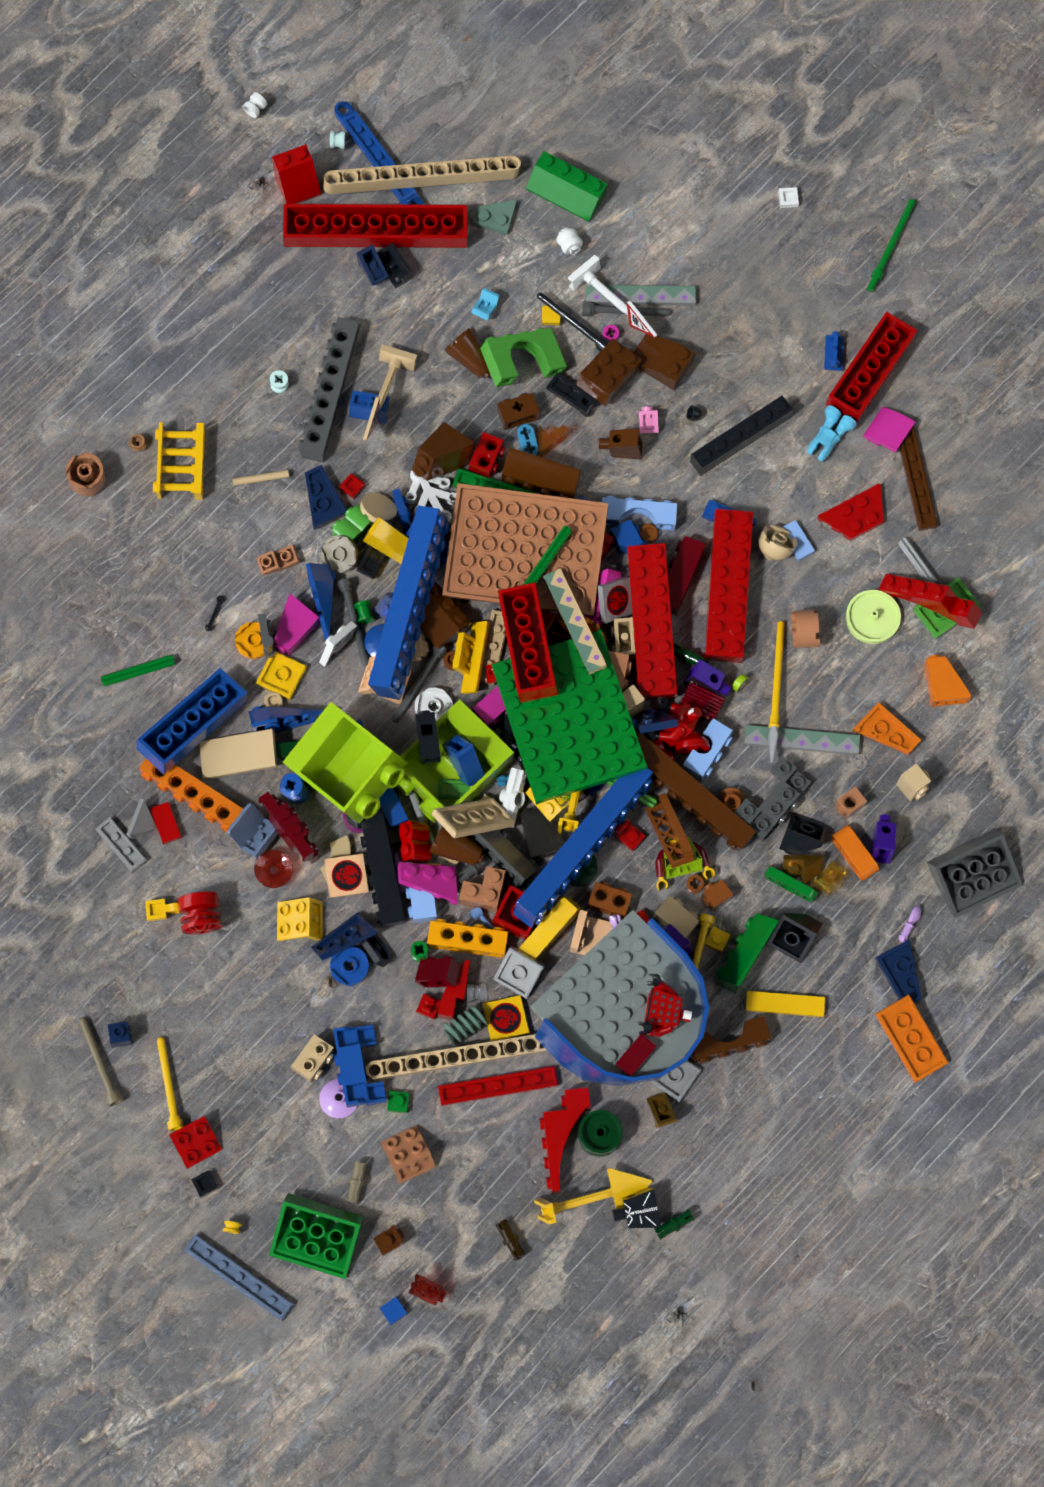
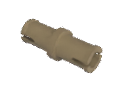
(356, 1182)

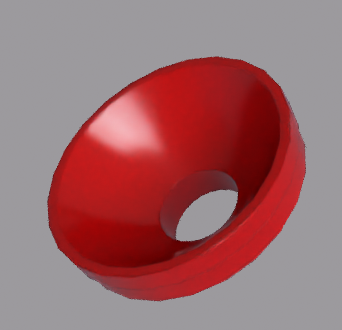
(690, 742)

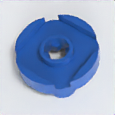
(349, 977)

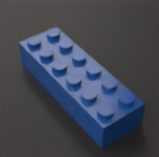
(191, 721)

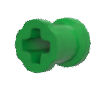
(364, 612)
(418, 945)

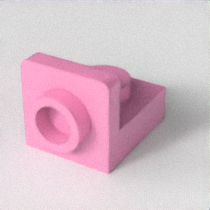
(648, 420)

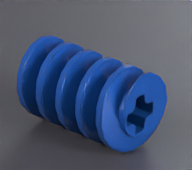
(295, 788)

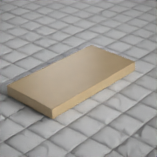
(238, 754)
(473, 818)

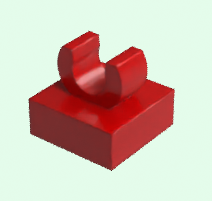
(428, 1006)

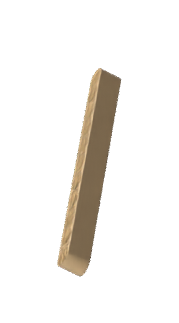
(413, 178)
(461, 1051)

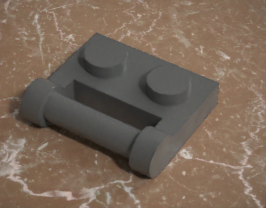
(266, 635)

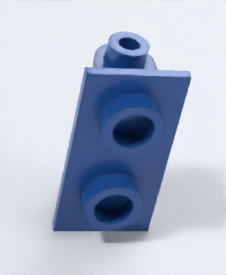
(834, 352)

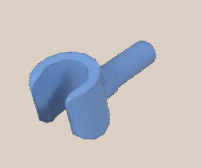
(478, 913)

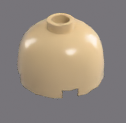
(776, 543)

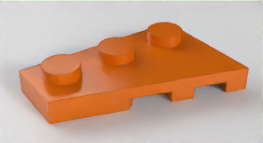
(887, 729)

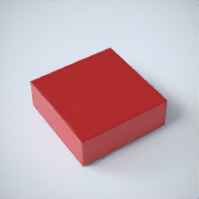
(352, 486)

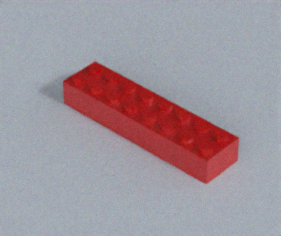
(728, 586)
(652, 621)

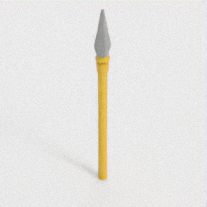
(774, 717)

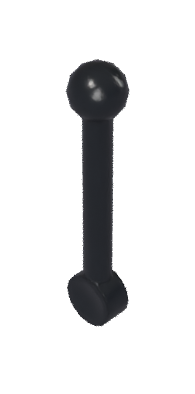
(220, 599)

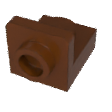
(389, 1240)

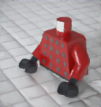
(686, 720)
(663, 1009)

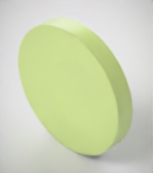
(873, 616)

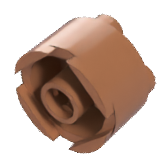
(82, 465)
(805, 628)

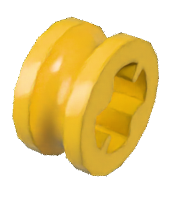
(232, 1227)

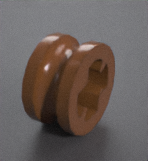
(699, 888)

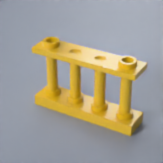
(195, 469)

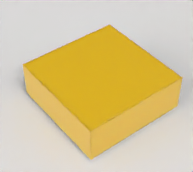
(549, 317)

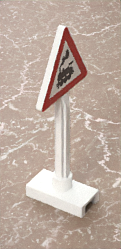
(586, 274)

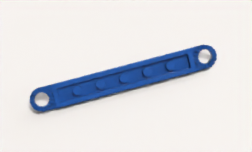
(372, 148)

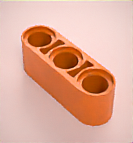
(855, 853)

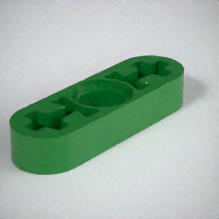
(790, 884)

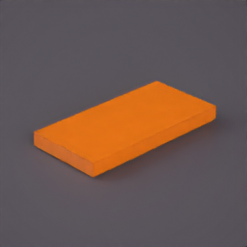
(911, 1038)

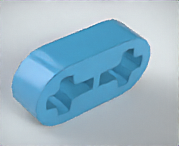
(531, 439)

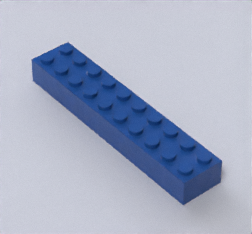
(409, 603)
(581, 846)

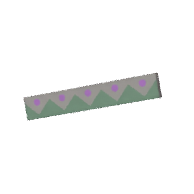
(644, 295)
(804, 740)

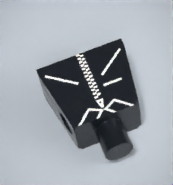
(639, 1210)

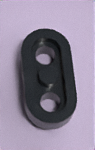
(377, 950)

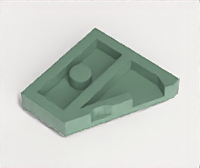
(495, 216)

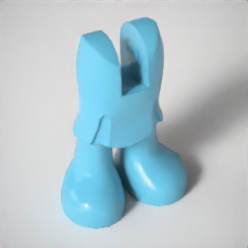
(826, 436)

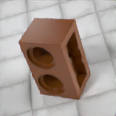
(608, 905)

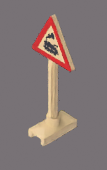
(395, 358)

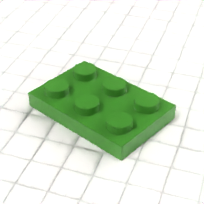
(936, 623)

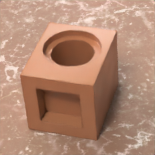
(856, 797)

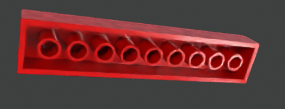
(375, 224)

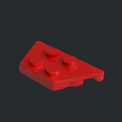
(856, 514)

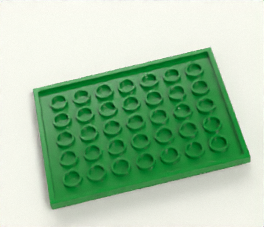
(574, 736)

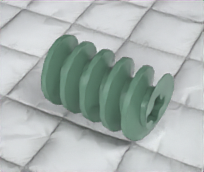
(464, 1025)

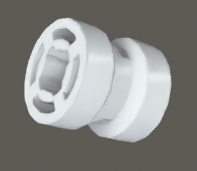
(255, 104)

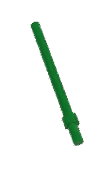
(878, 272)

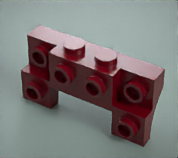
(289, 827)

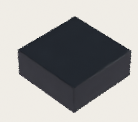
(204, 1184)

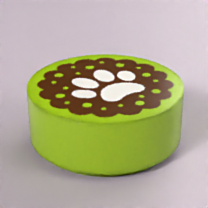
(740, 683)

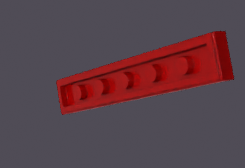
(498, 1086)

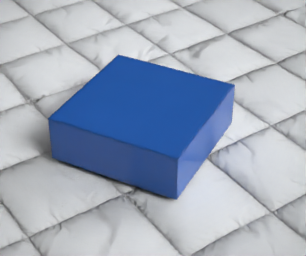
(393, 1311)

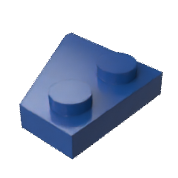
(403, 513)

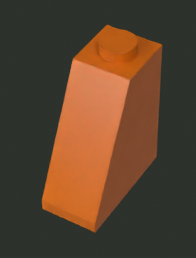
(944, 683)

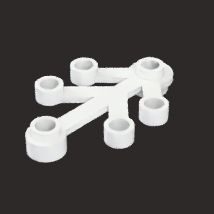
(430, 493)

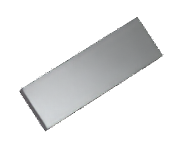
(121, 844)

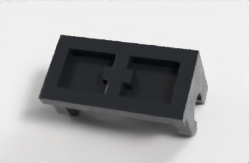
(395, 265)

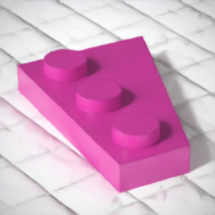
(430, 878)

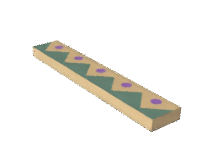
(575, 621)

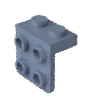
(252, 831)

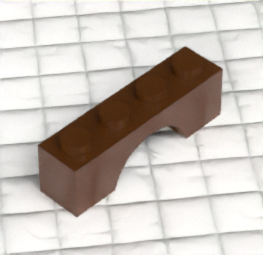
(754, 1034)

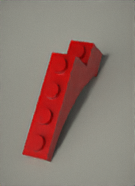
(934, 597)
(557, 1128)

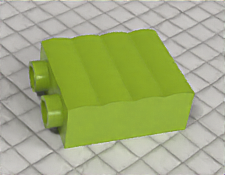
(346, 763)
(424, 778)

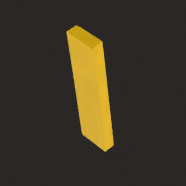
(785, 1004)

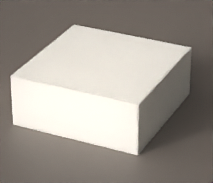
(788, 197)

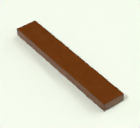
(917, 482)

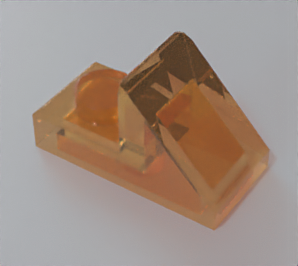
(549, 442)

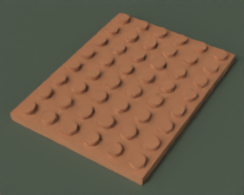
(506, 532)

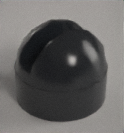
(694, 413)

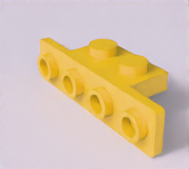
(470, 656)

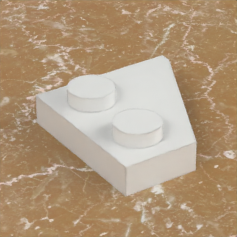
(336, 642)

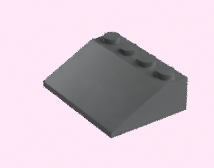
(975, 872)

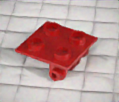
(195, 1142)

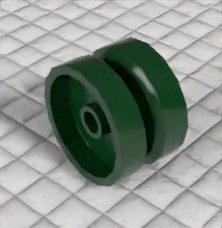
(600, 1145)

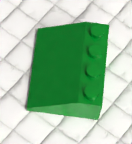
(316, 1235)

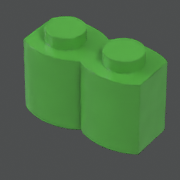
(353, 524)

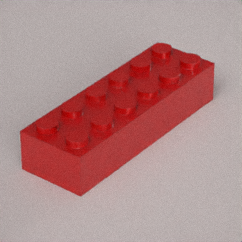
(871, 366)
(527, 642)

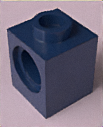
(119, 1034)

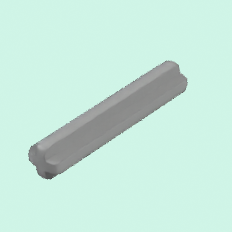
(916, 560)

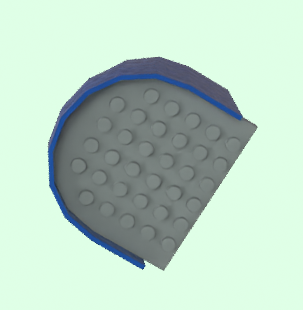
(602, 999)

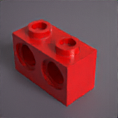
(482, 454)

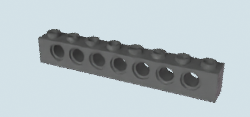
(317, 450)

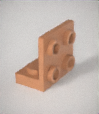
(408, 1154)

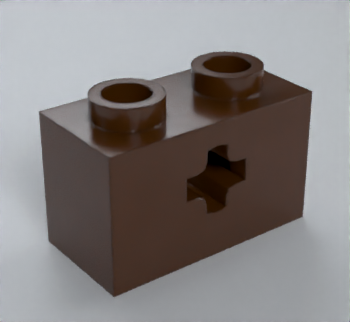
(527, 412)

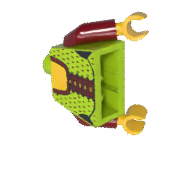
(700, 860)

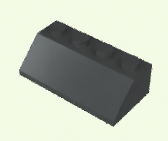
(506, 856)

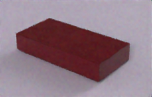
(635, 1055)

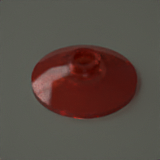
(275, 859)

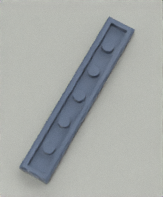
(238, 1277)

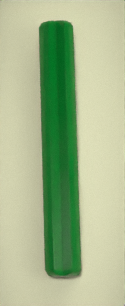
(549, 555)
(138, 670)

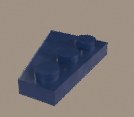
(323, 498)
(655, 720)
(344, 936)
(900, 971)

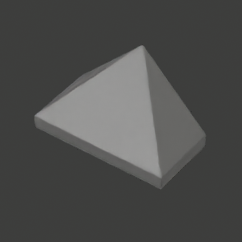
(141, 822)

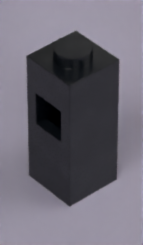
(427, 737)

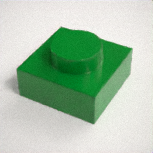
(398, 1102)

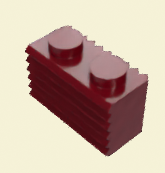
(705, 700)
(437, 972)

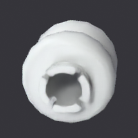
(569, 241)

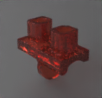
(427, 1290)

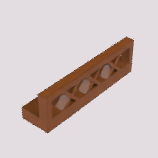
(676, 829)

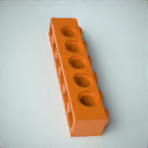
(196, 804)

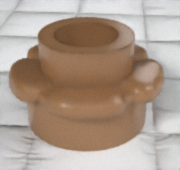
(137, 438)

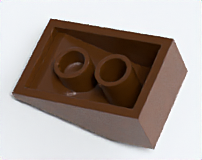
(664, 359)

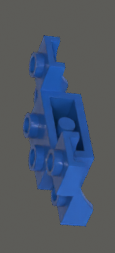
(350, 1060)

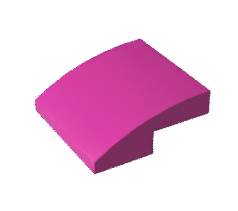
(889, 429)

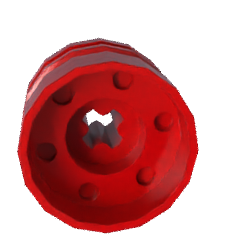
(199, 912)

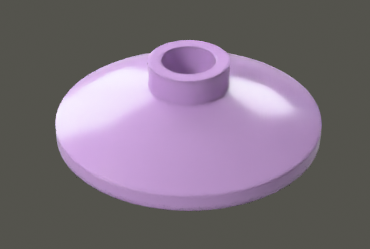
(330, 1105)

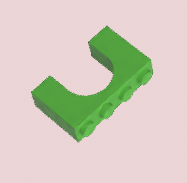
(539, 343)

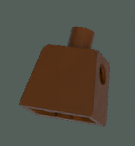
(623, 444)

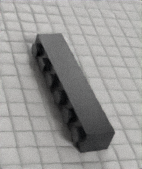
(741, 435)
(382, 870)

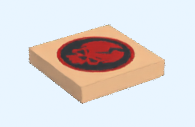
(346, 875)

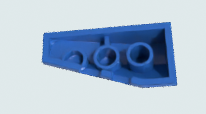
(322, 589)
(281, 718)

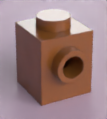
(716, 895)

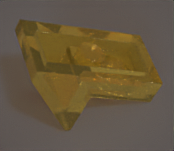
(829, 878)

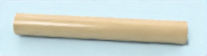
(260, 477)

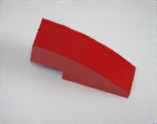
(454, 994)

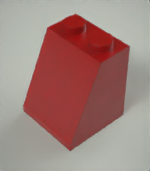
(296, 175)

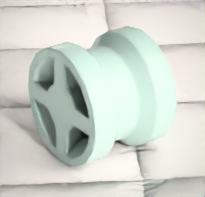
(337, 139)
(279, 386)

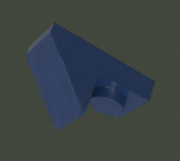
(371, 264)

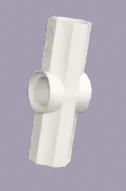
(513, 796)

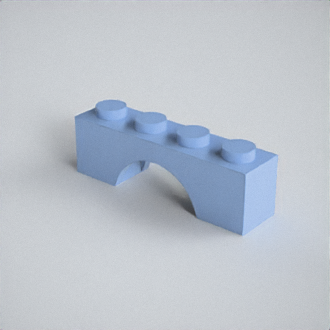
(660, 513)

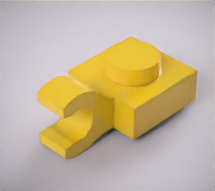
(159, 909)

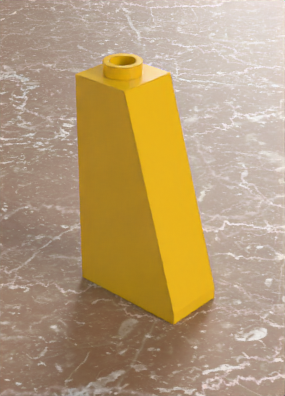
(387, 540)
(551, 927)

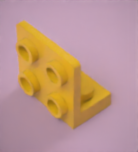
(300, 919)

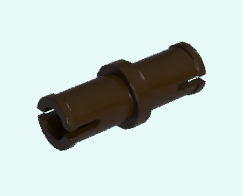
(510, 1240)

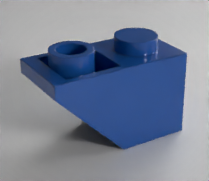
(626, 535)

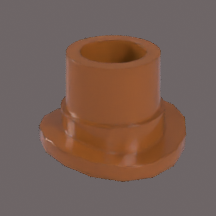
(731, 798)

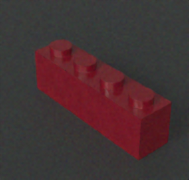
(683, 570)

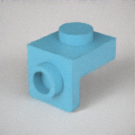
(486, 304)

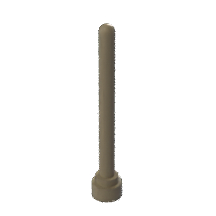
(113, 1096)

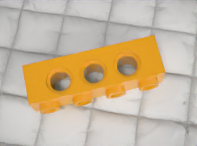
(475, 946)

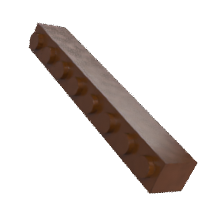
(695, 796)

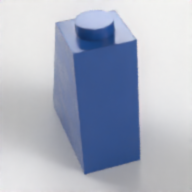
(464, 760)

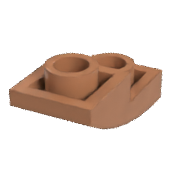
(278, 560)

